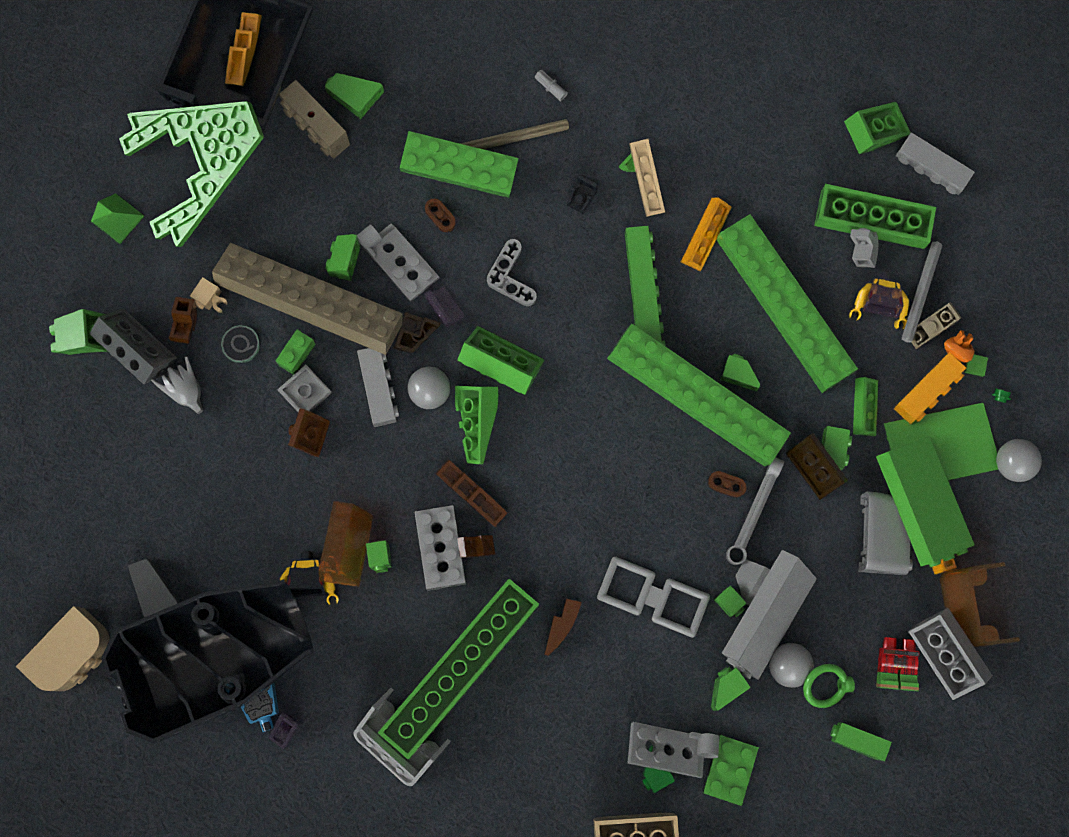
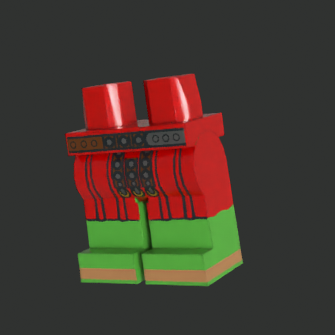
(898, 667)

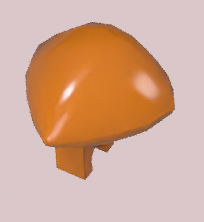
(960, 347)

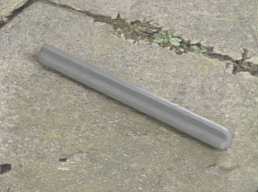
(921, 292)

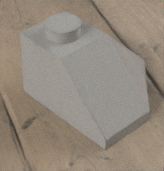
(750, 578)

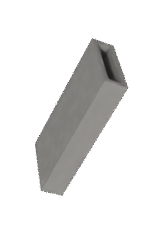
(769, 615)

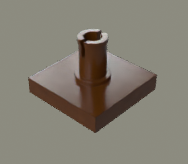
(308, 432)

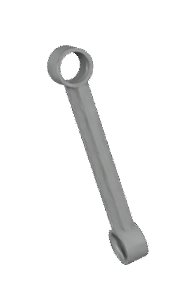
(755, 511)

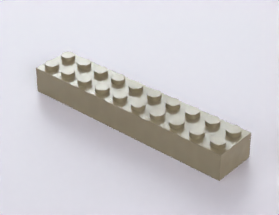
(307, 298)

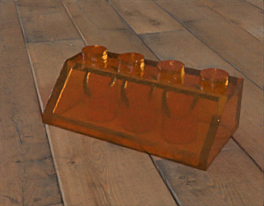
(345, 544)

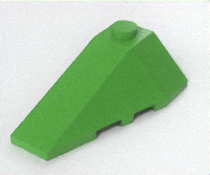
(478, 412)

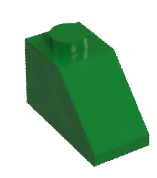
(655, 778)

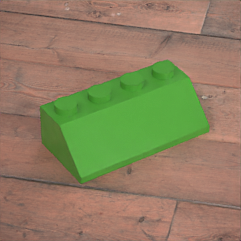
(500, 360)

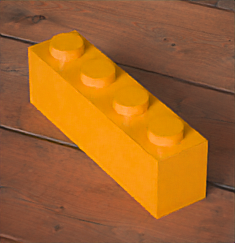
(929, 388)

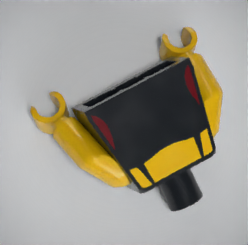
(304, 578)

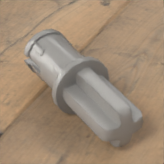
(551, 85)

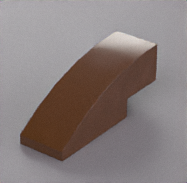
(562, 625)

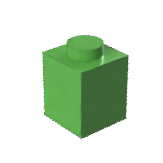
(730, 602)

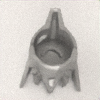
(182, 387)

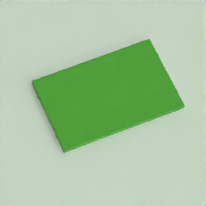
(959, 438)

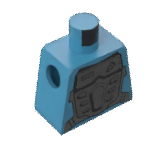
(262, 708)

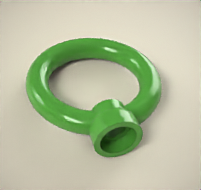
(845, 684)

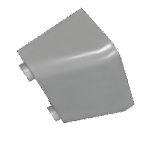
(884, 538)

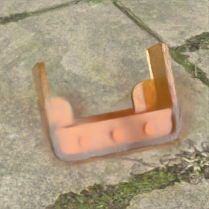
(960, 598)

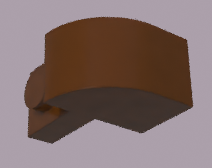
(184, 319)

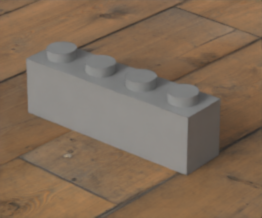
(935, 164)
(377, 387)

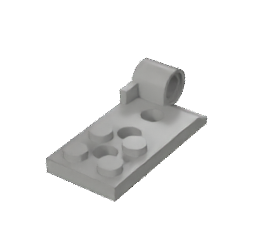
(374, 243)
(697, 744)

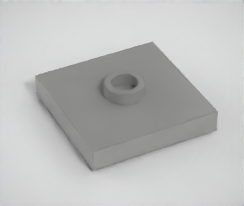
(304, 390)

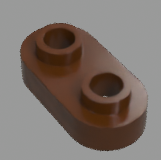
(440, 215)
(727, 483)

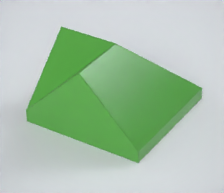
(116, 217)

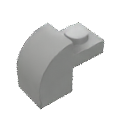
(865, 248)

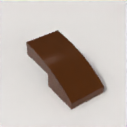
(476, 546)

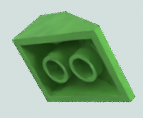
(877, 127)

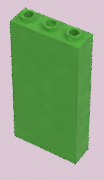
(925, 502)

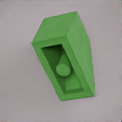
(740, 373)

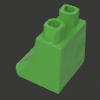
(73, 332)

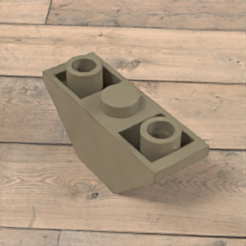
(935, 325)

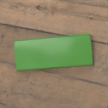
(865, 406)

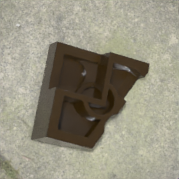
(410, 339)

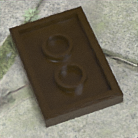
(816, 466)

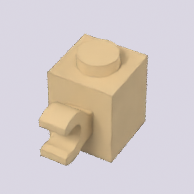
(206, 295)

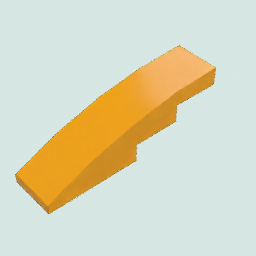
(243, 51)

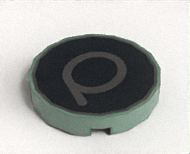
(240, 344)

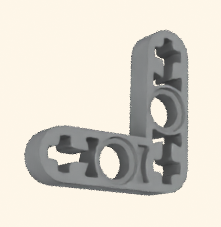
(505, 280)

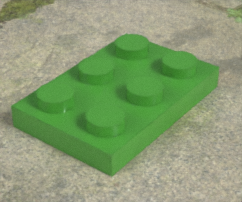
(731, 770)

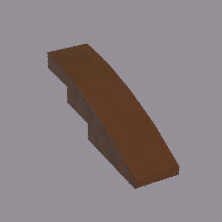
(471, 493)

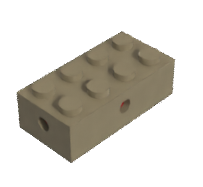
(314, 119)

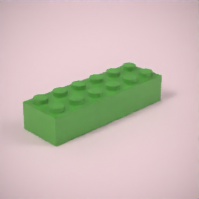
(458, 164)
(891, 218)

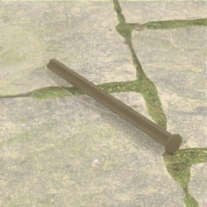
(519, 135)

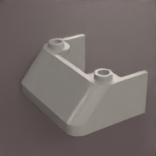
(405, 770)

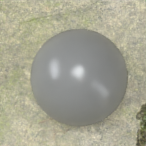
(429, 387)
(1019, 460)
(791, 664)

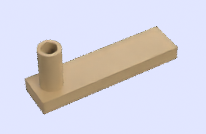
(647, 177)

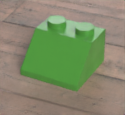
(343, 257)
(728, 687)

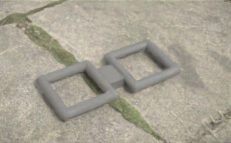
(653, 597)

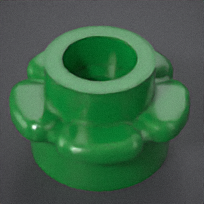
(1001, 395)

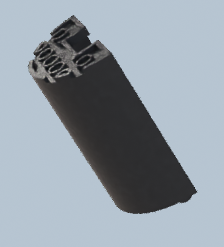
(201, 54)

